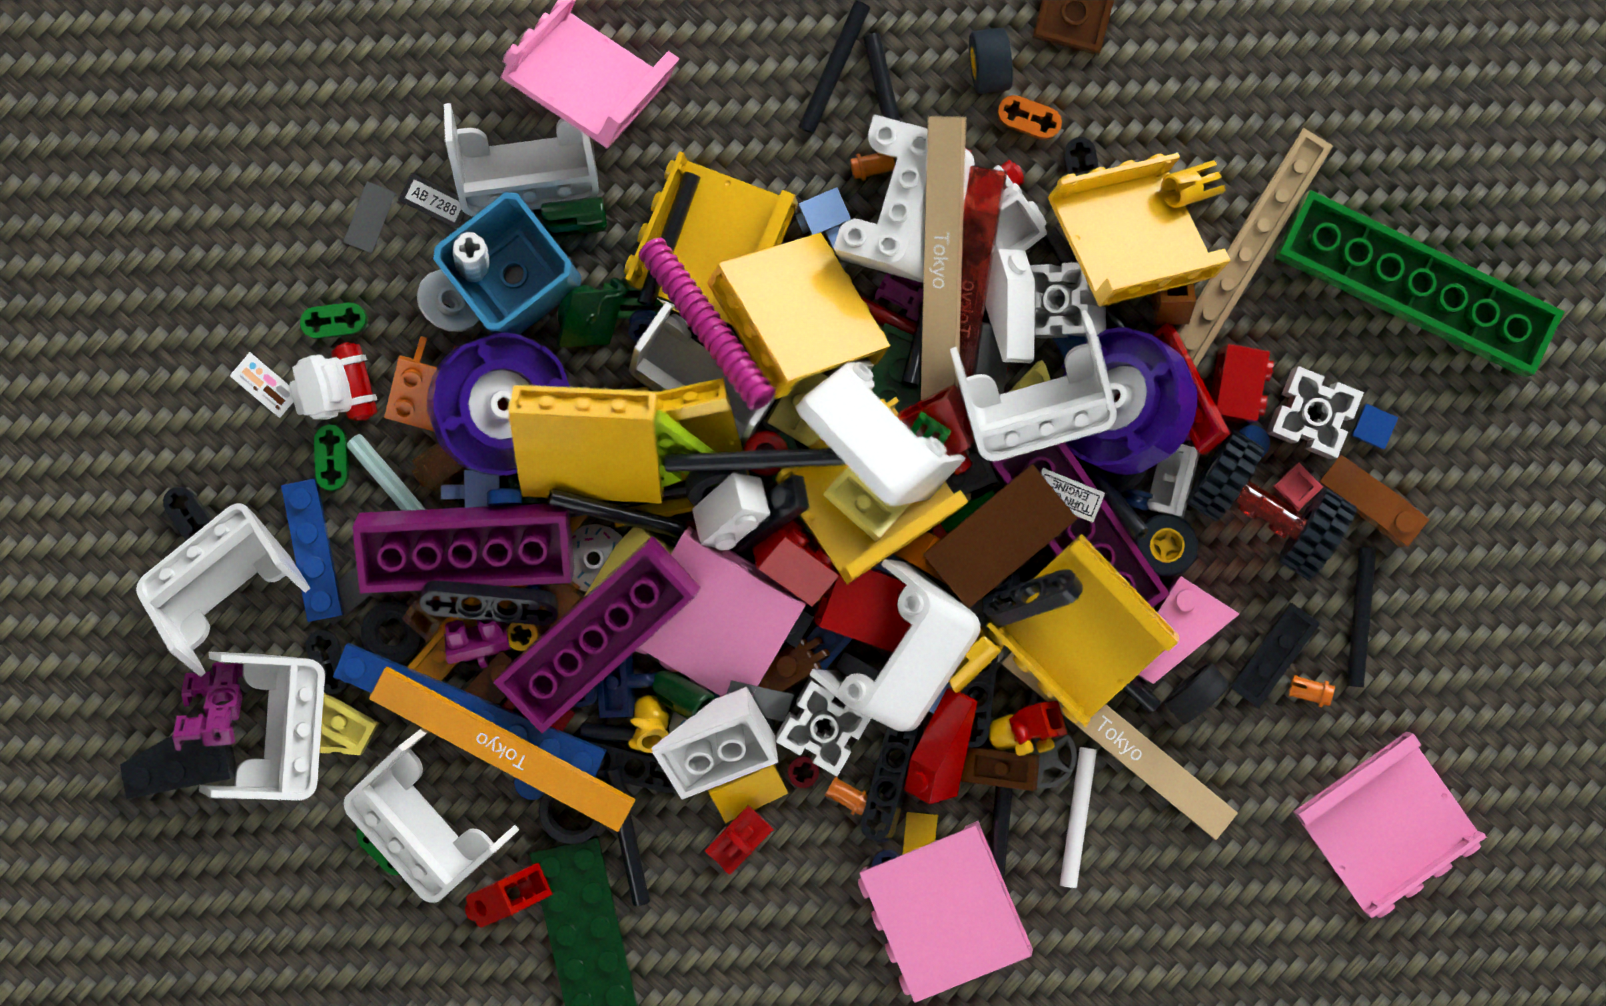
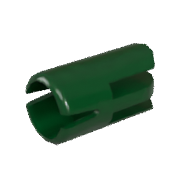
(574, 216)
(680, 694)

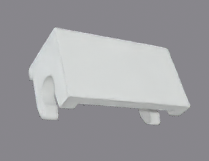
(1174, 482)

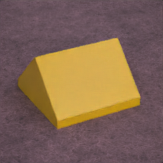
(752, 790)

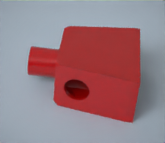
(949, 411)
(493, 904)

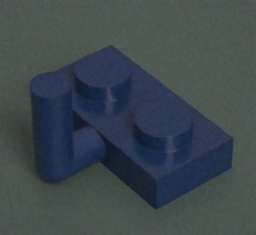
(617, 690)

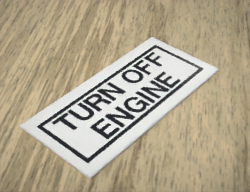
(1080, 498)

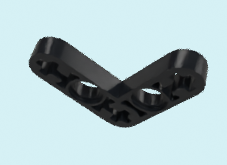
(1008, 602)

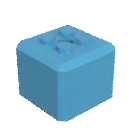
(512, 239)

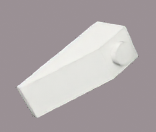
(1012, 305)

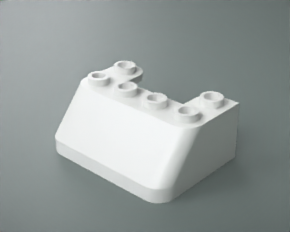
(898, 239)

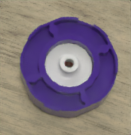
(466, 396)
(1152, 403)

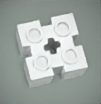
(1062, 284)
(1334, 404)
(828, 747)

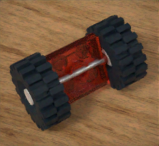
(1310, 536)

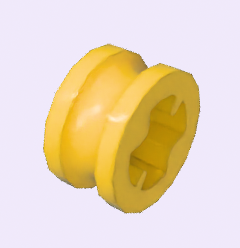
(518, 645)

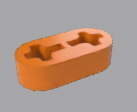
(1031, 109)

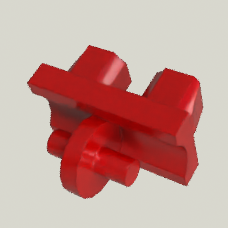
(739, 839)

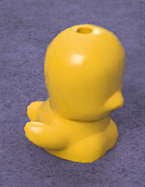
(651, 723)

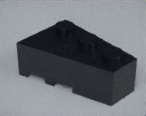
(168, 769)

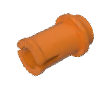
(871, 165)
(1311, 690)
(847, 796)

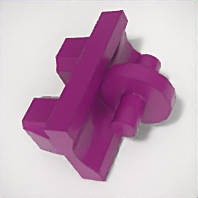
(475, 642)

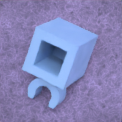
(823, 214)
(474, 488)

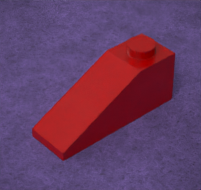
(941, 752)

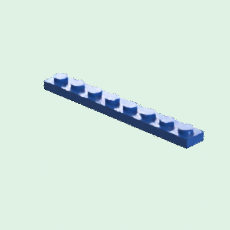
(365, 668)

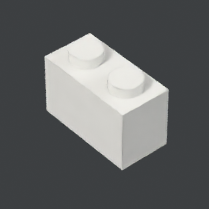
(730, 511)

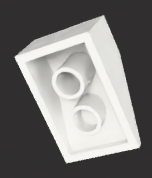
(717, 745)

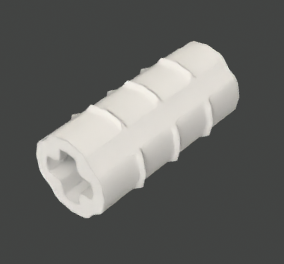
(471, 257)

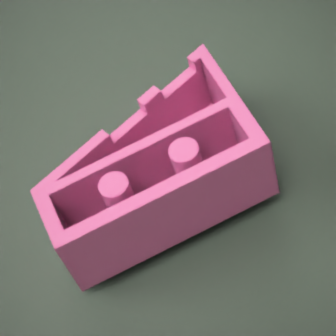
(1194, 617)

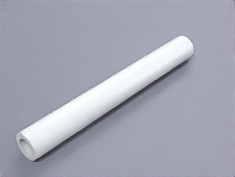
(1078, 817)

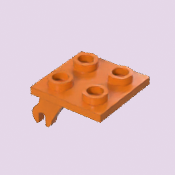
(410, 390)

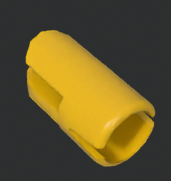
(1190, 186)
(975, 660)

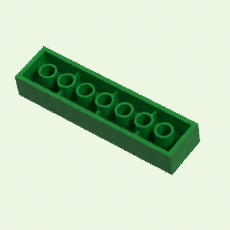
(1419, 284)

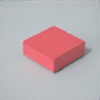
(1297, 486)

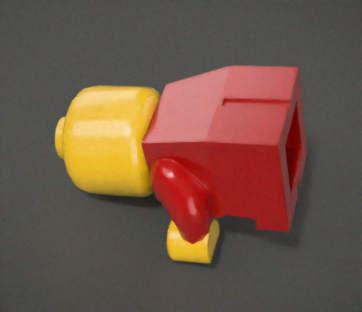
(1032, 722)

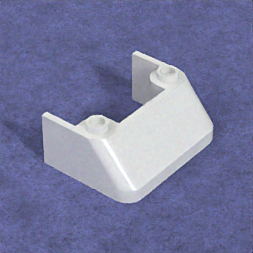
(534, 169)
(671, 359)
(1041, 412)
(873, 439)
(208, 571)
(922, 661)
(291, 729)
(411, 830)

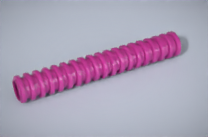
(706, 323)

